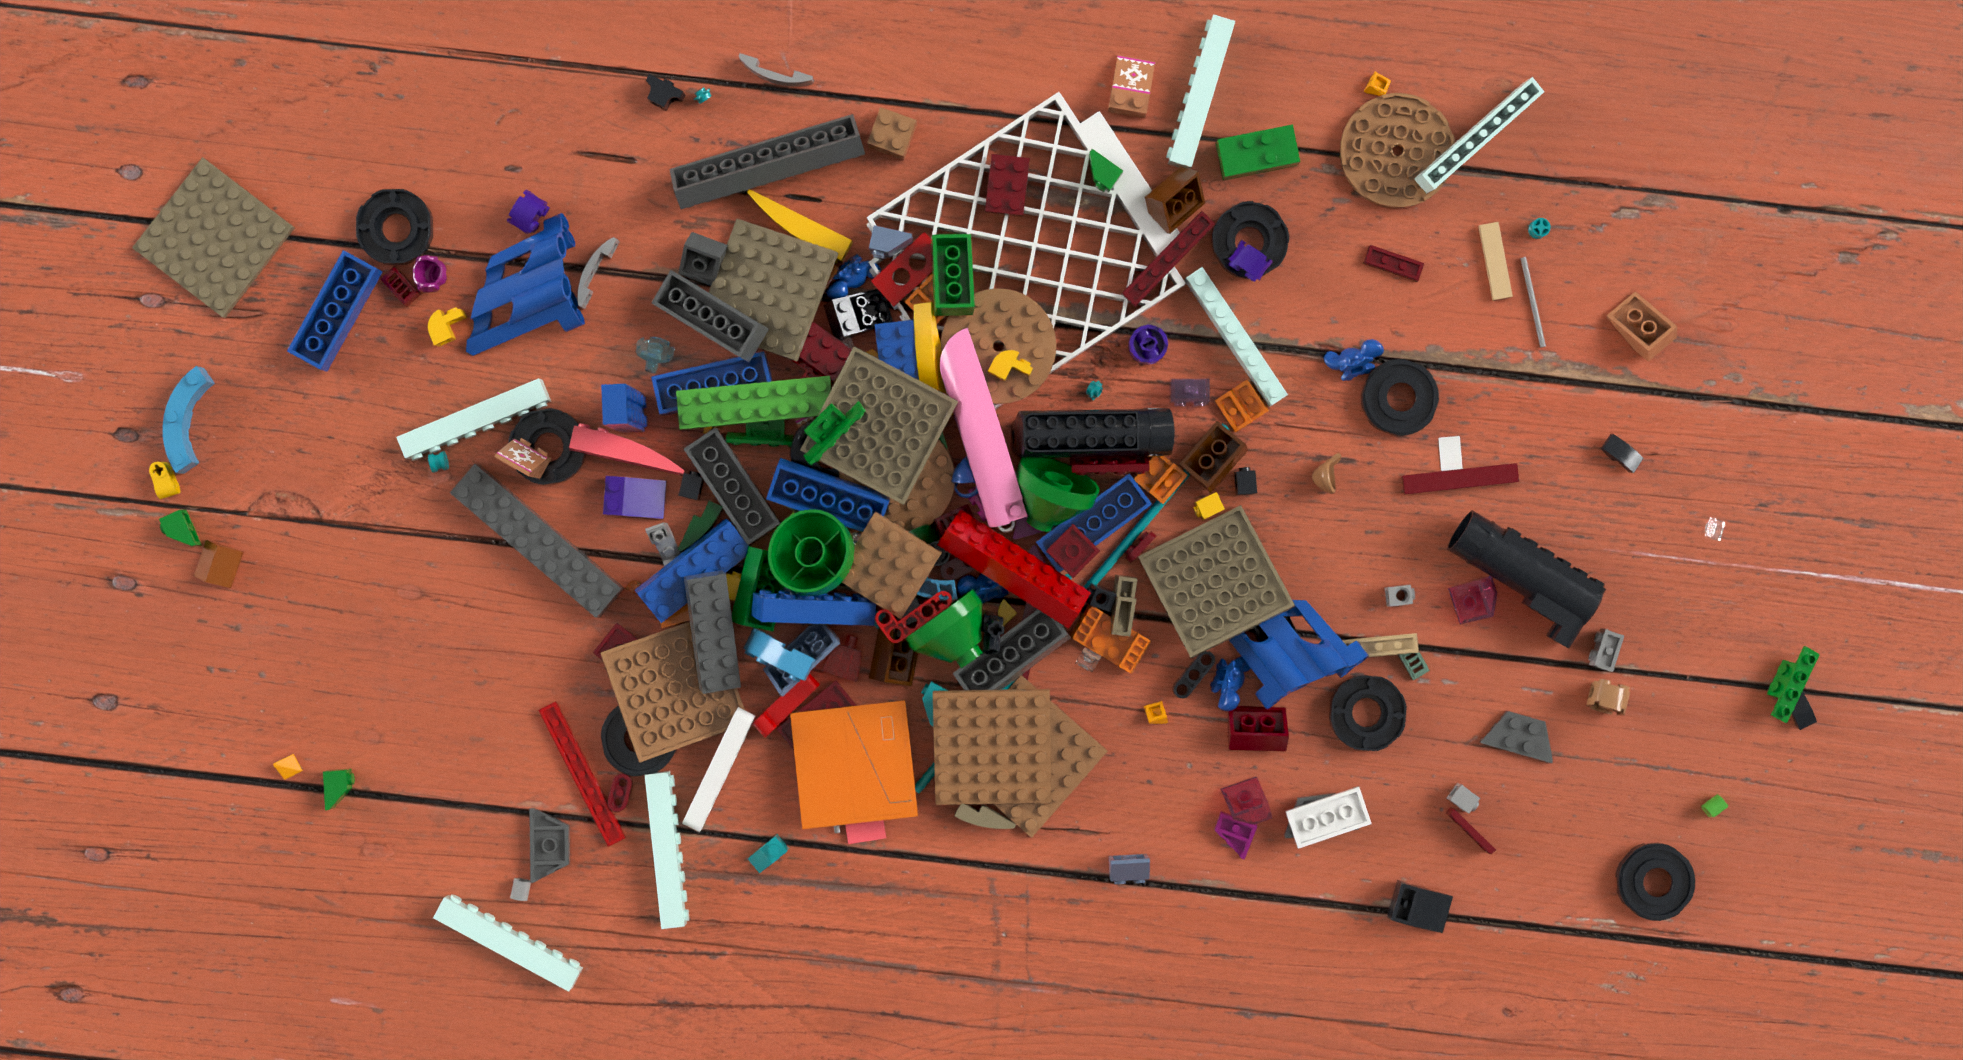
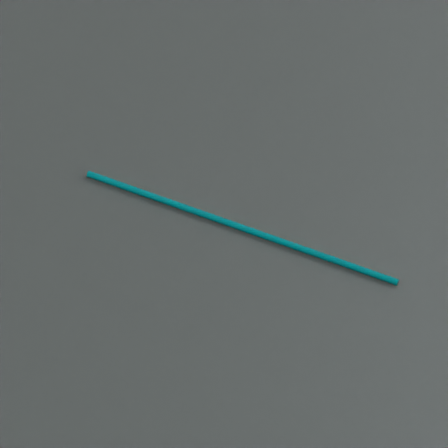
(1095, 579)

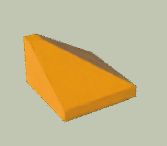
(1377, 85)
(1156, 713)
(288, 767)

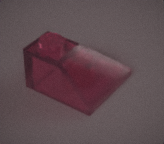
(1474, 599)
(1247, 801)

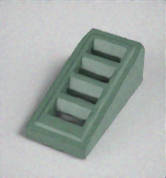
(1409, 669)

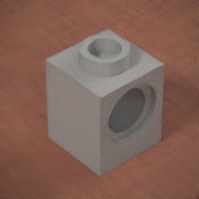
(1391, 599)
(1463, 798)

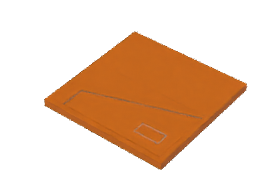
(854, 764)

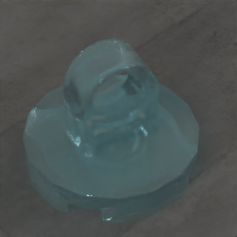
(654, 352)

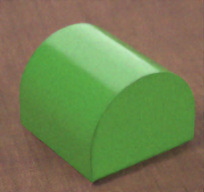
(1714, 806)

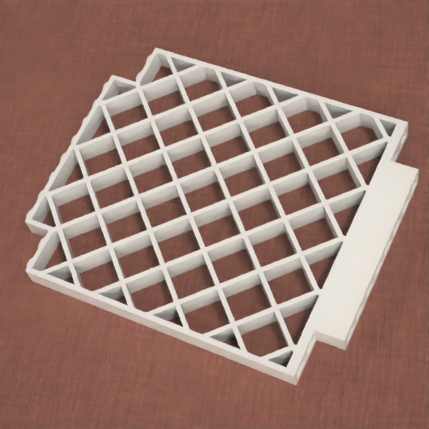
(1129, 190)

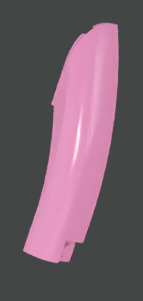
(981, 431)

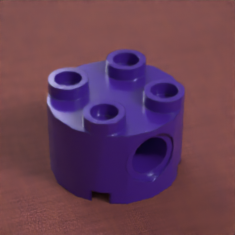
(527, 212)
(1250, 261)
(1148, 344)

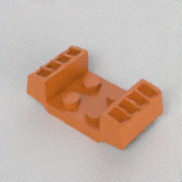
(1095, 633)

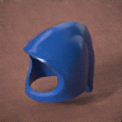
(963, 474)

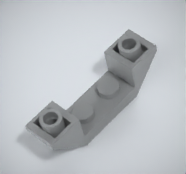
(664, 540)

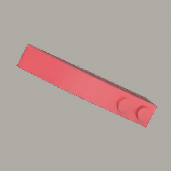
(616, 448)

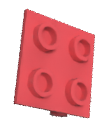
(865, 831)

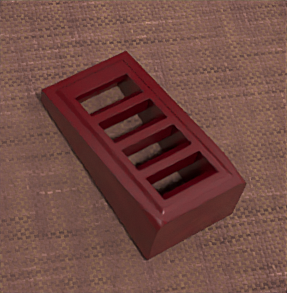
(412, 296)
(939, 529)

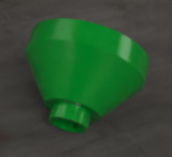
(1053, 492)
(799, 546)
(952, 632)

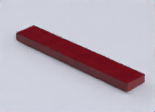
(1168, 258)
(1460, 478)

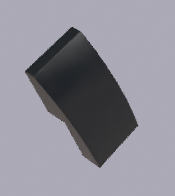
(1622, 452)
(1803, 713)

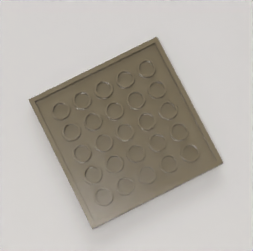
(213, 237)
(774, 283)
(896, 430)
(1216, 581)

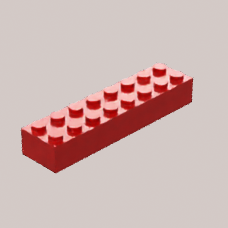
(1014, 568)

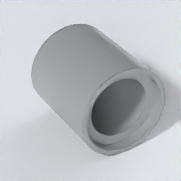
(520, 889)

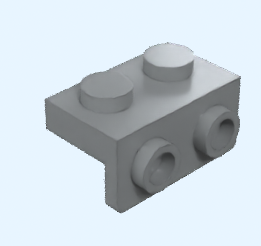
(1606, 649)

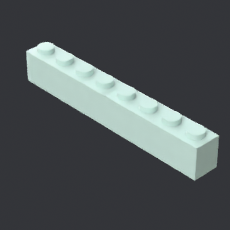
(1201, 91)
(1479, 135)
(1235, 337)
(473, 419)
(666, 849)
(508, 942)

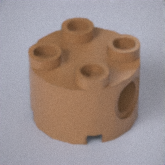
(1608, 698)

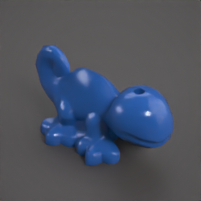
(850, 275)
(1354, 360)
(983, 586)
(1230, 679)

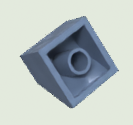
(888, 242)
(1129, 867)

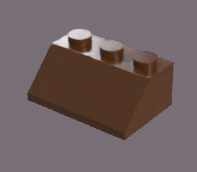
(1175, 199)
(1214, 456)
(893, 661)

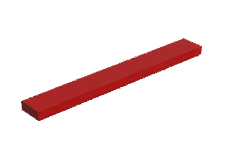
(582, 773)

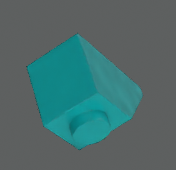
(928, 698)
(768, 853)

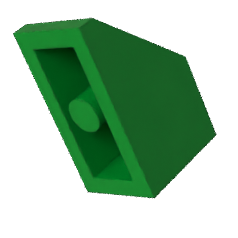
(1104, 172)
(180, 528)
(336, 786)

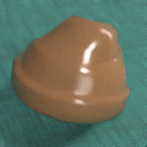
(1324, 474)

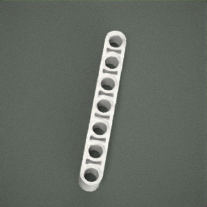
(718, 769)

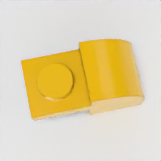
(439, 325)
(1005, 362)

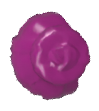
(429, 273)

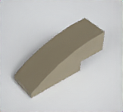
(1124, 605)
(983, 817)

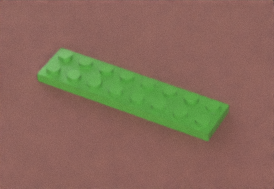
(752, 402)

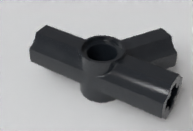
(992, 629)

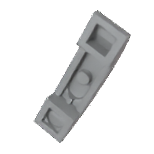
(799, 79)
(592, 265)

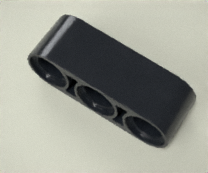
(1184, 677)

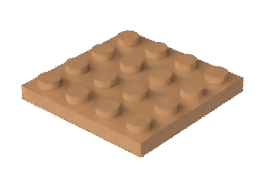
(890, 565)

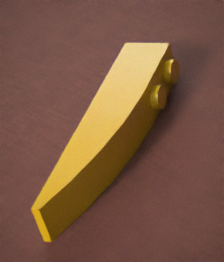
(802, 227)
(928, 346)

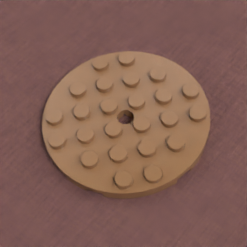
(1369, 141)
(1021, 327)
(929, 495)

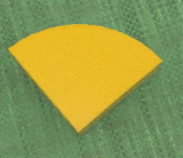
(1006, 612)

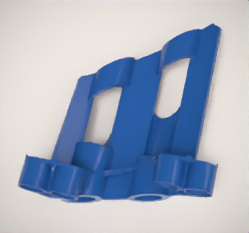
(537, 292)
(1290, 663)

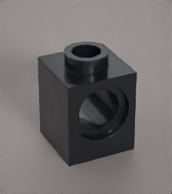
(1245, 481)
(691, 485)
(1106, 600)

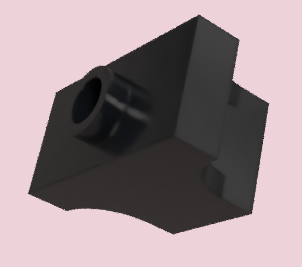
(663, 92)

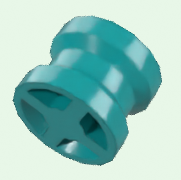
(1543, 228)
(438, 461)

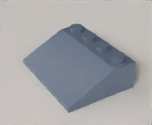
(815, 642)

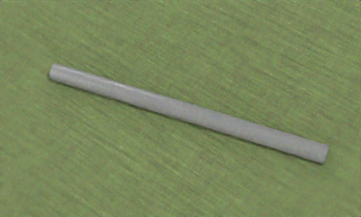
(1533, 302)

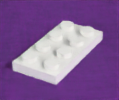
(1328, 817)

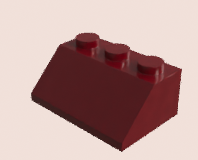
(1257, 729)

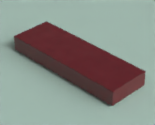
(1393, 263)
(1473, 833)

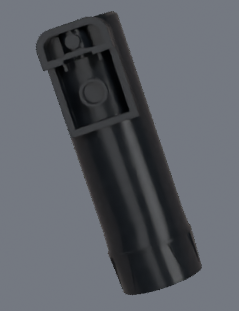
(1093, 433)
(1545, 581)

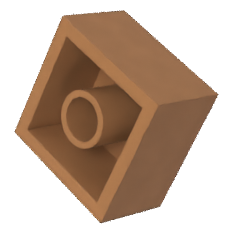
(892, 133)

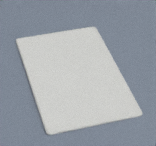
(1450, 453)

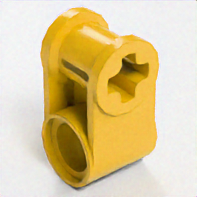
(164, 482)

